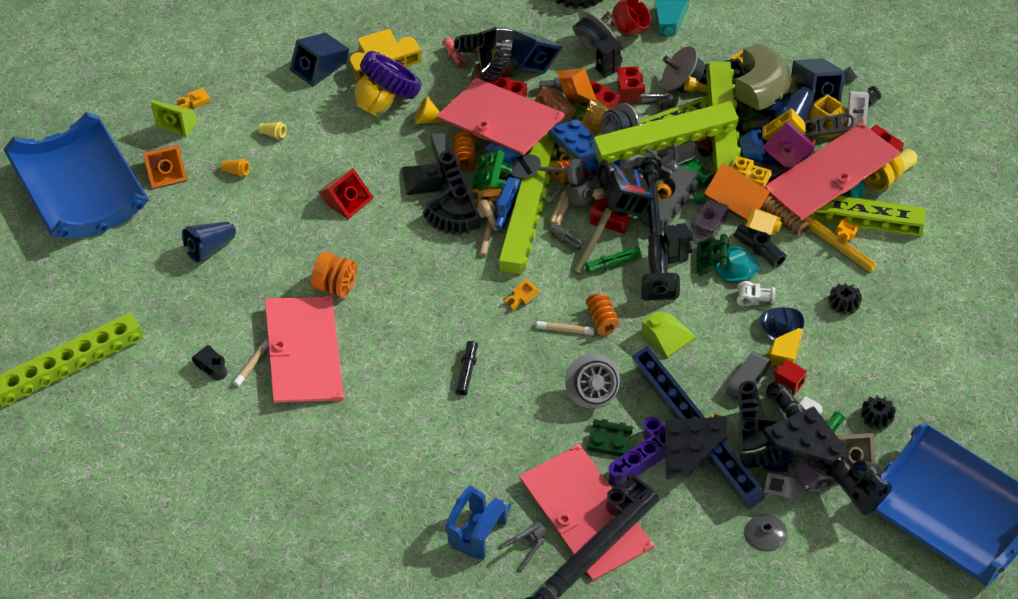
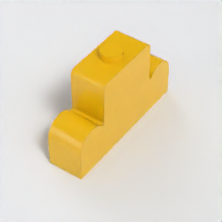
(404, 52)

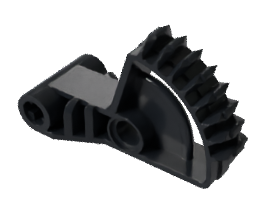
(492, 47)
(451, 200)
(752, 429)

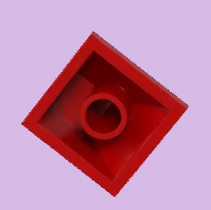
(346, 194)

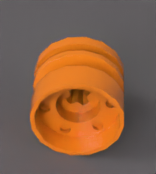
(334, 274)

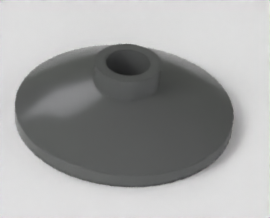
(766, 539)

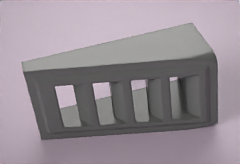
(438, 144)

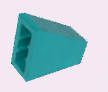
(670, 15)

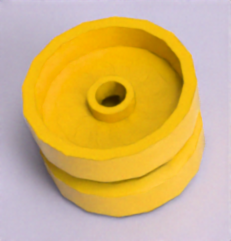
(886, 175)

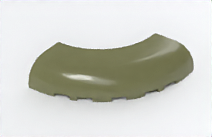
(766, 78)

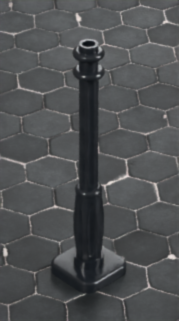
(659, 283)

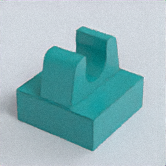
(855, 192)

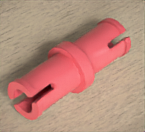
(456, 56)

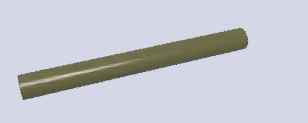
(592, 242)

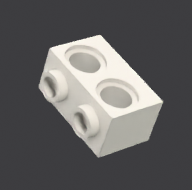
(858, 107)

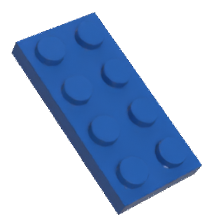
(577, 142)

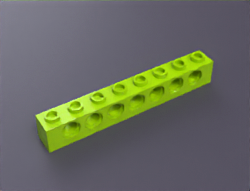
(68, 358)

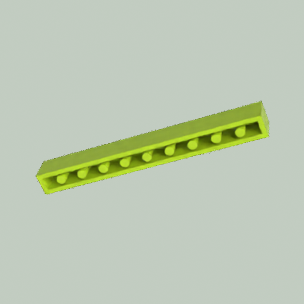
(526, 210)

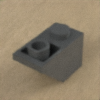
(784, 487)

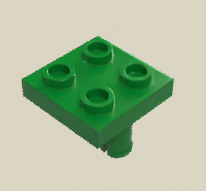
(489, 170)

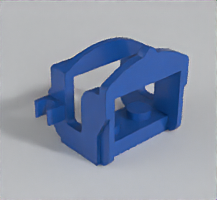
(478, 526)

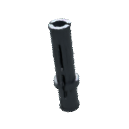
(471, 350)

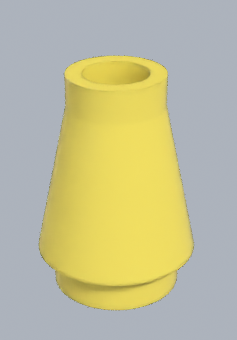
(276, 129)

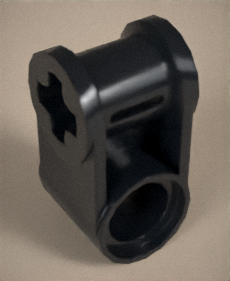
(210, 362)

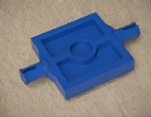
(506, 202)

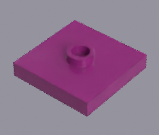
(788, 146)

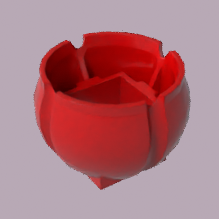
(630, 17)

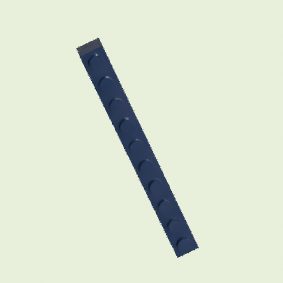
(682, 407)

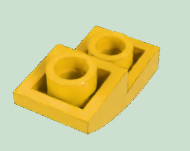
(755, 173)

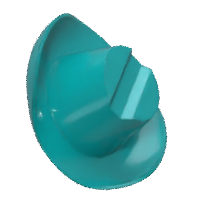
(740, 266)

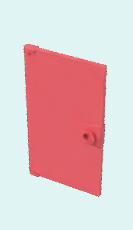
(500, 116)
(832, 170)
(303, 349)
(574, 501)

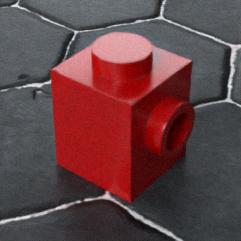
(790, 375)

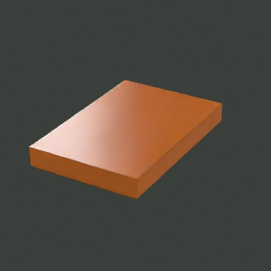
(736, 191)

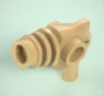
(486, 209)

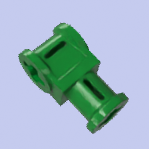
(696, 166)

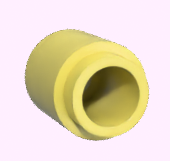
(909, 158)

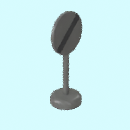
(529, 164)

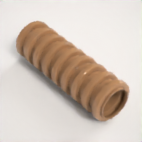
(788, 218)

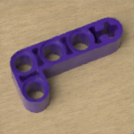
(653, 443)

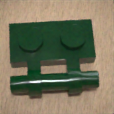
(707, 254)
(609, 443)

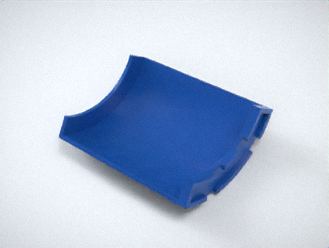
(77, 179)
(953, 503)

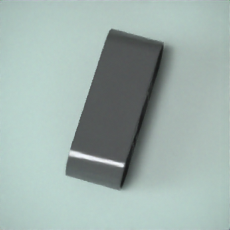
(838, 126)
(751, 370)

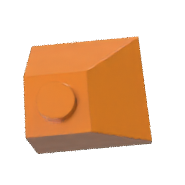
(576, 85)
(165, 166)

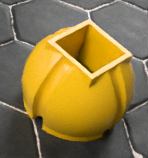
(372, 96)
(821, 108)

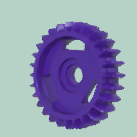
(390, 75)

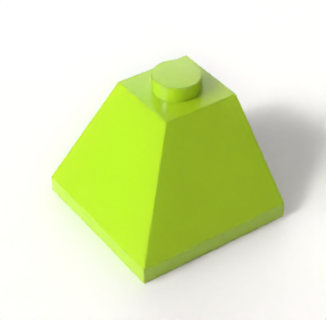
(173, 117)
(666, 333)

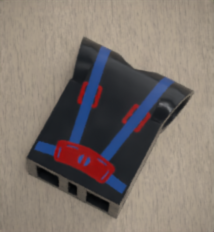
(624, 189)

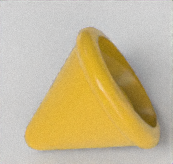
(427, 113)

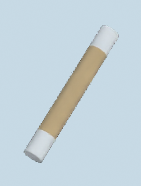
(565, 328)
(251, 364)

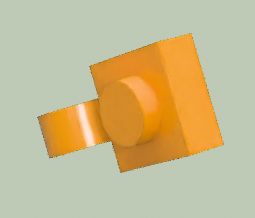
(489, 194)

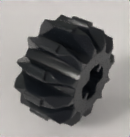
(845, 298)
(878, 412)

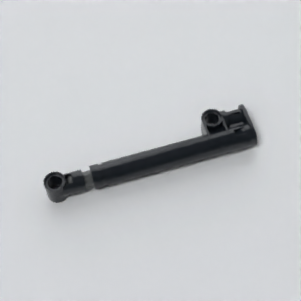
(860, 481)
(634, 503)

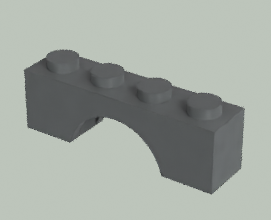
(681, 184)

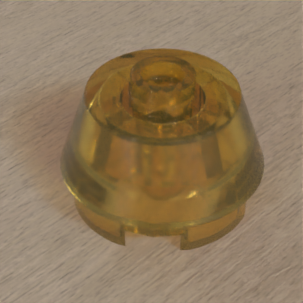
(593, 115)

